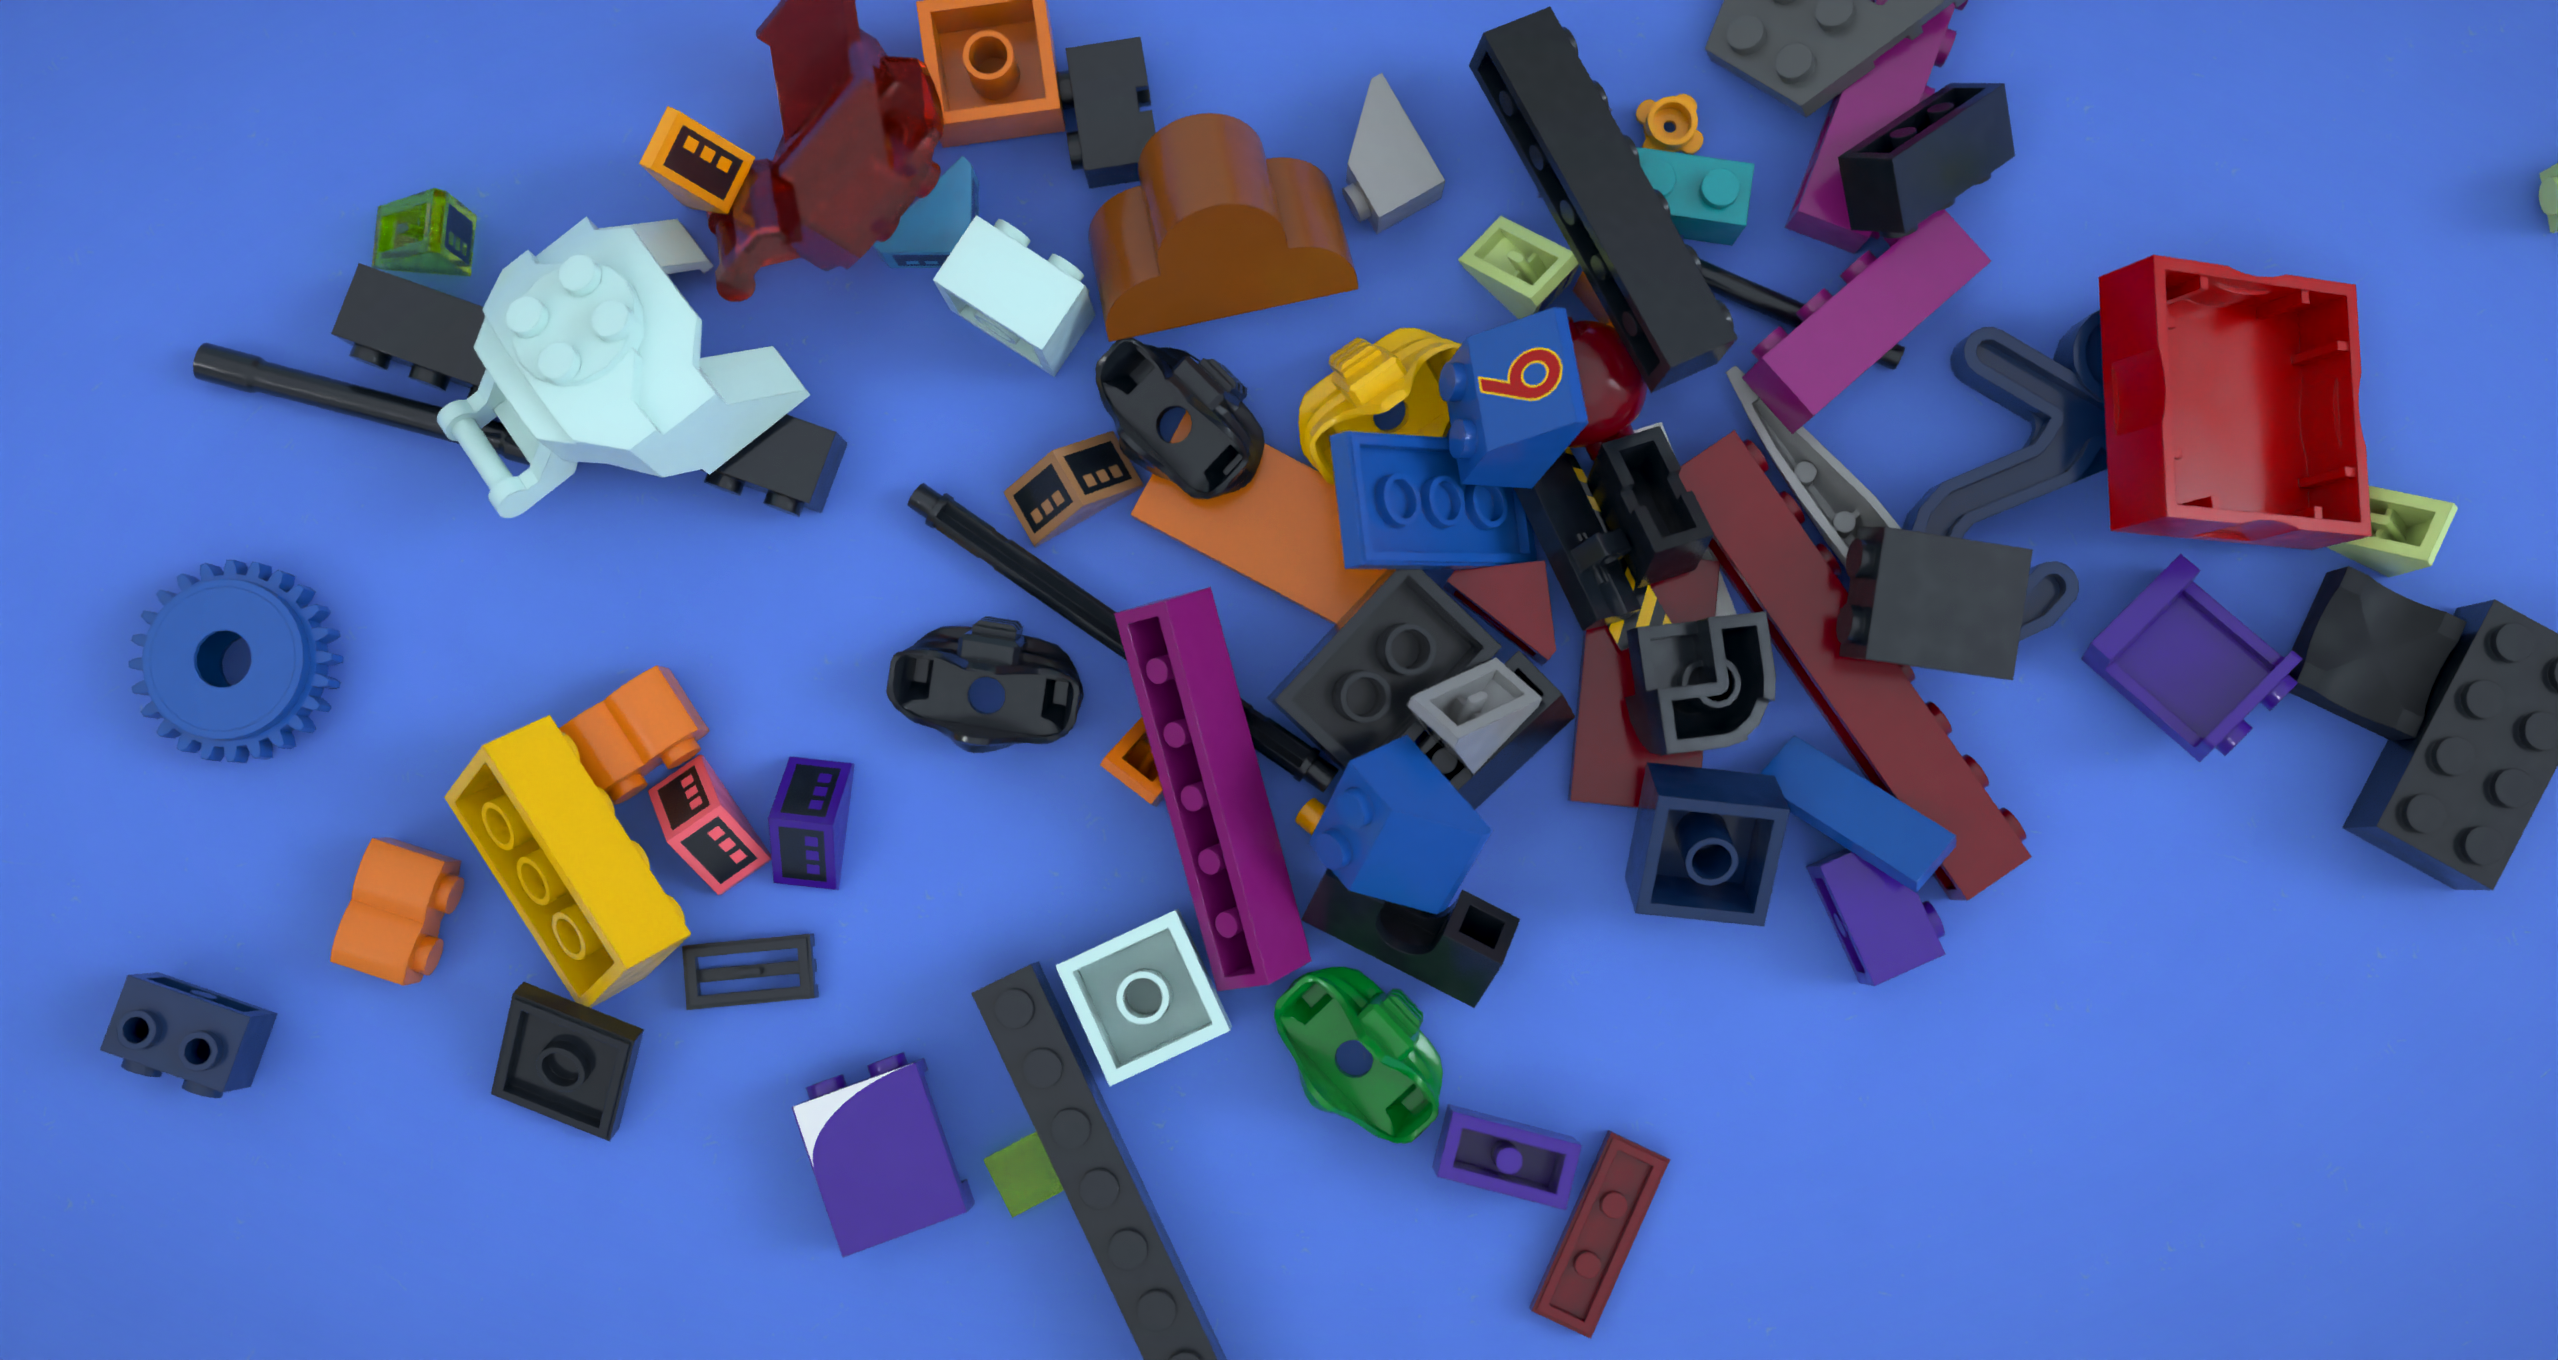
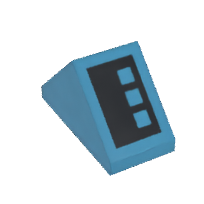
(935, 222)

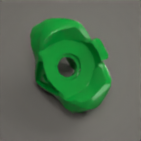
(1341, 1005)

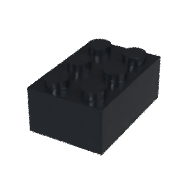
(1384, 650)

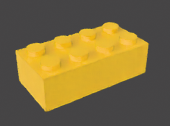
(566, 862)

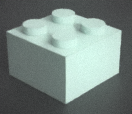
(1016, 294)
(1144, 997)

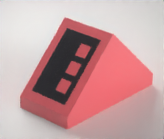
(707, 826)

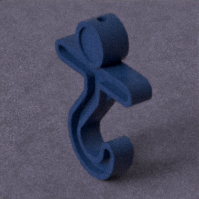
(2065, 445)

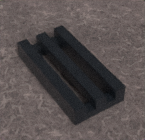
(804, 966)

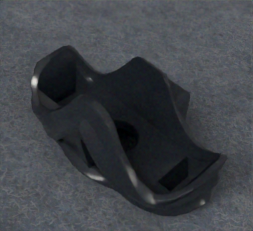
(1147, 381)
(1038, 678)

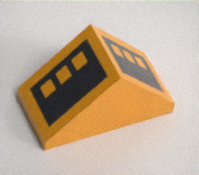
(695, 163)

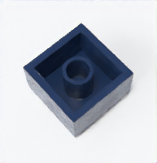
(1706, 844)

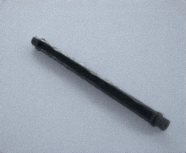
(1095, 618)

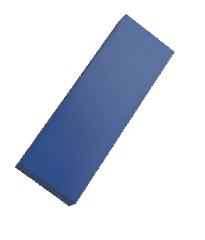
(1860, 814)

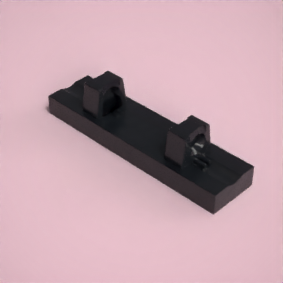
(1578, 547)

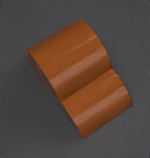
(1215, 232)

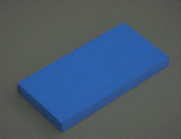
(1409, 510)

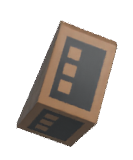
(1071, 486)

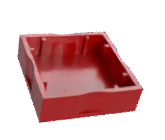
(2232, 405)

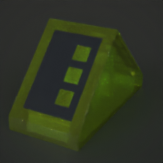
(425, 235)

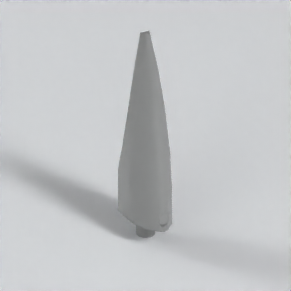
(1820, 483)

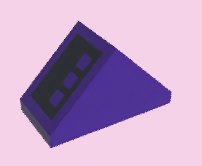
(810, 822)

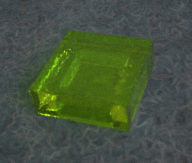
(1023, 1174)

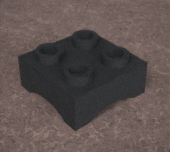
(2372, 653)

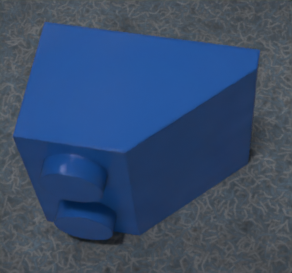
(1399, 829)

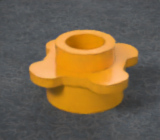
(1674, 109)

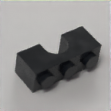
(1447, 950)

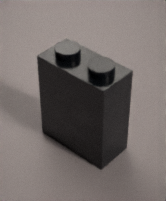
(1934, 602)

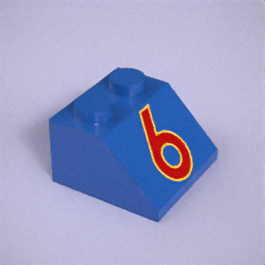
(1513, 400)

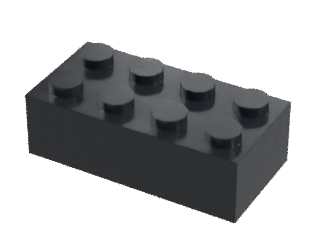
(2480, 759)

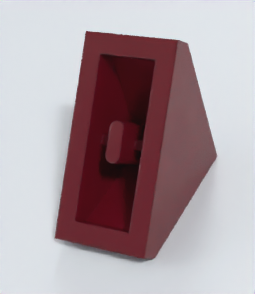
(1511, 601)

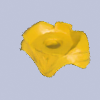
(1372, 381)

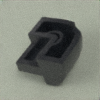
(1700, 682)

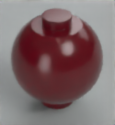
(1609, 384)

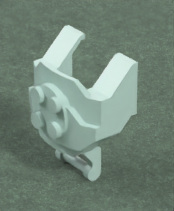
(604, 365)

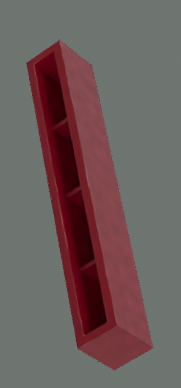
(1866, 702)

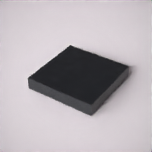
(566, 1061)

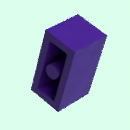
(1876, 918)
(1506, 1157)

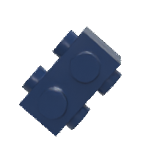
(187, 1034)

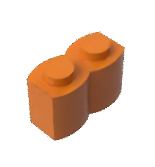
(635, 732)
(397, 911)

